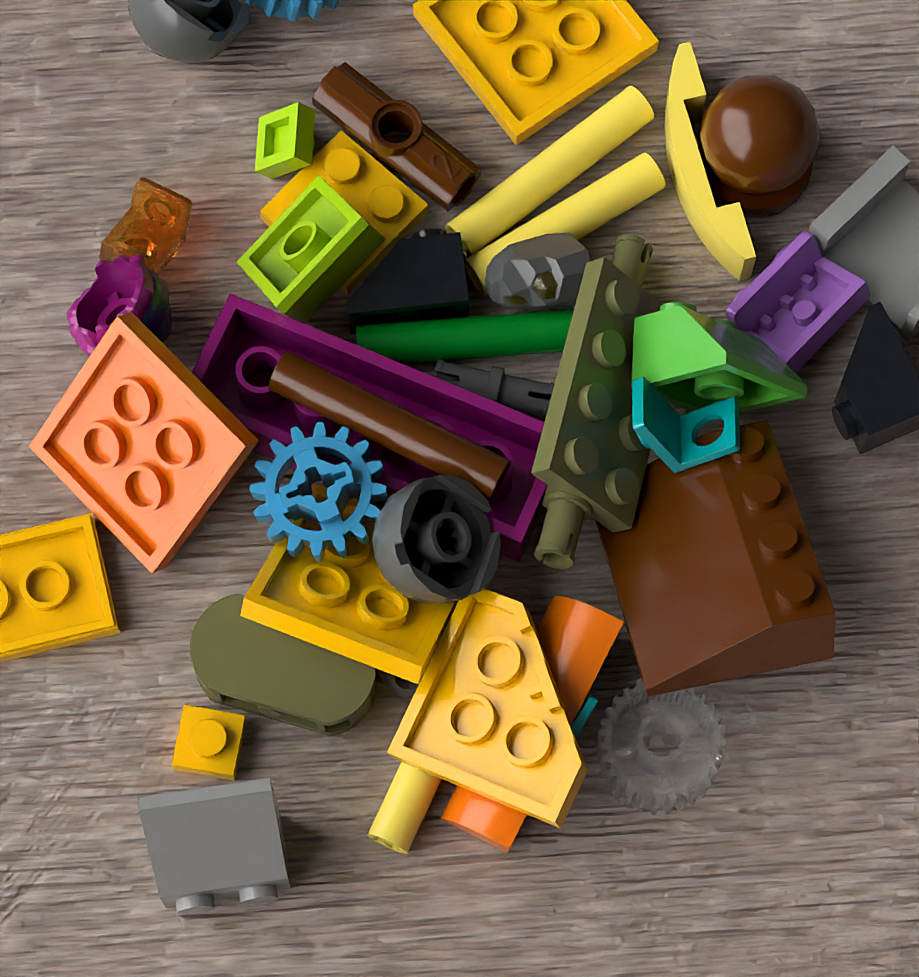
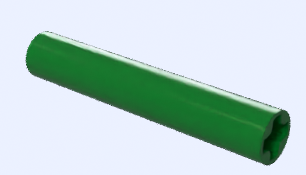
(468, 336)

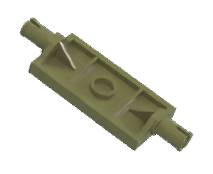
(588, 438)

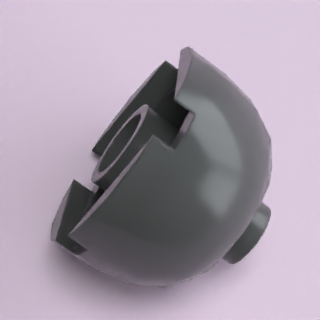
(188, 28)
(436, 540)

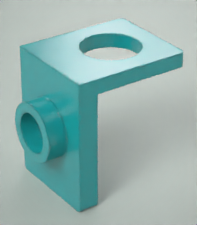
(675, 435)

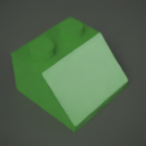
(708, 360)

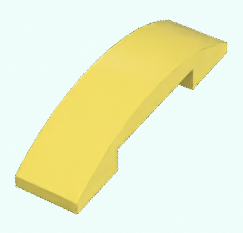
(719, 228)

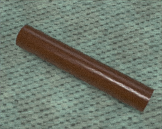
(388, 423)

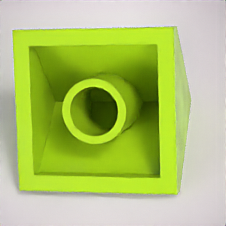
(310, 251)

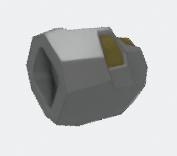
(537, 272)

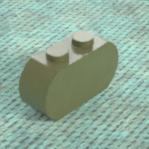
(277, 673)

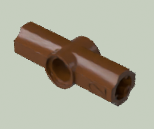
(421, 159)

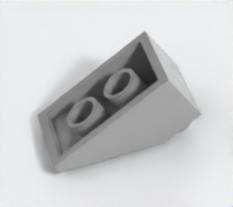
(216, 845)

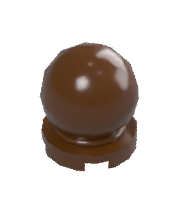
(759, 144)

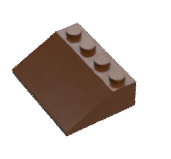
(719, 571)

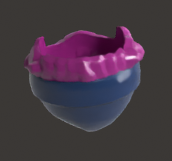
(119, 289)

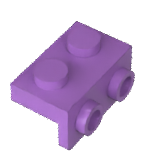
(798, 301)

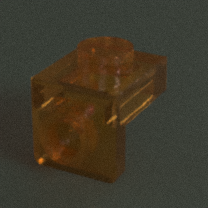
(152, 226)

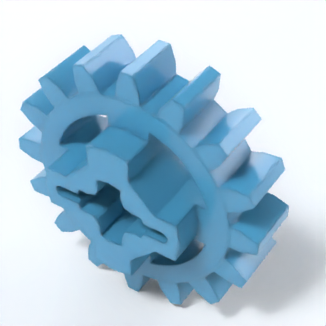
(296, 498)

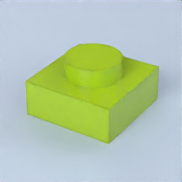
(285, 140)

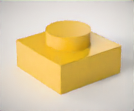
(209, 742)

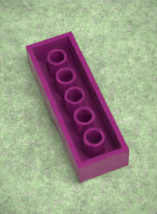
(251, 341)

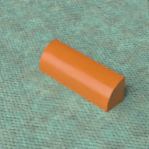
(576, 645)

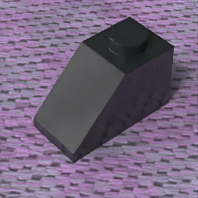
(414, 282)
(878, 387)

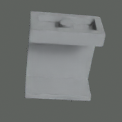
(876, 237)

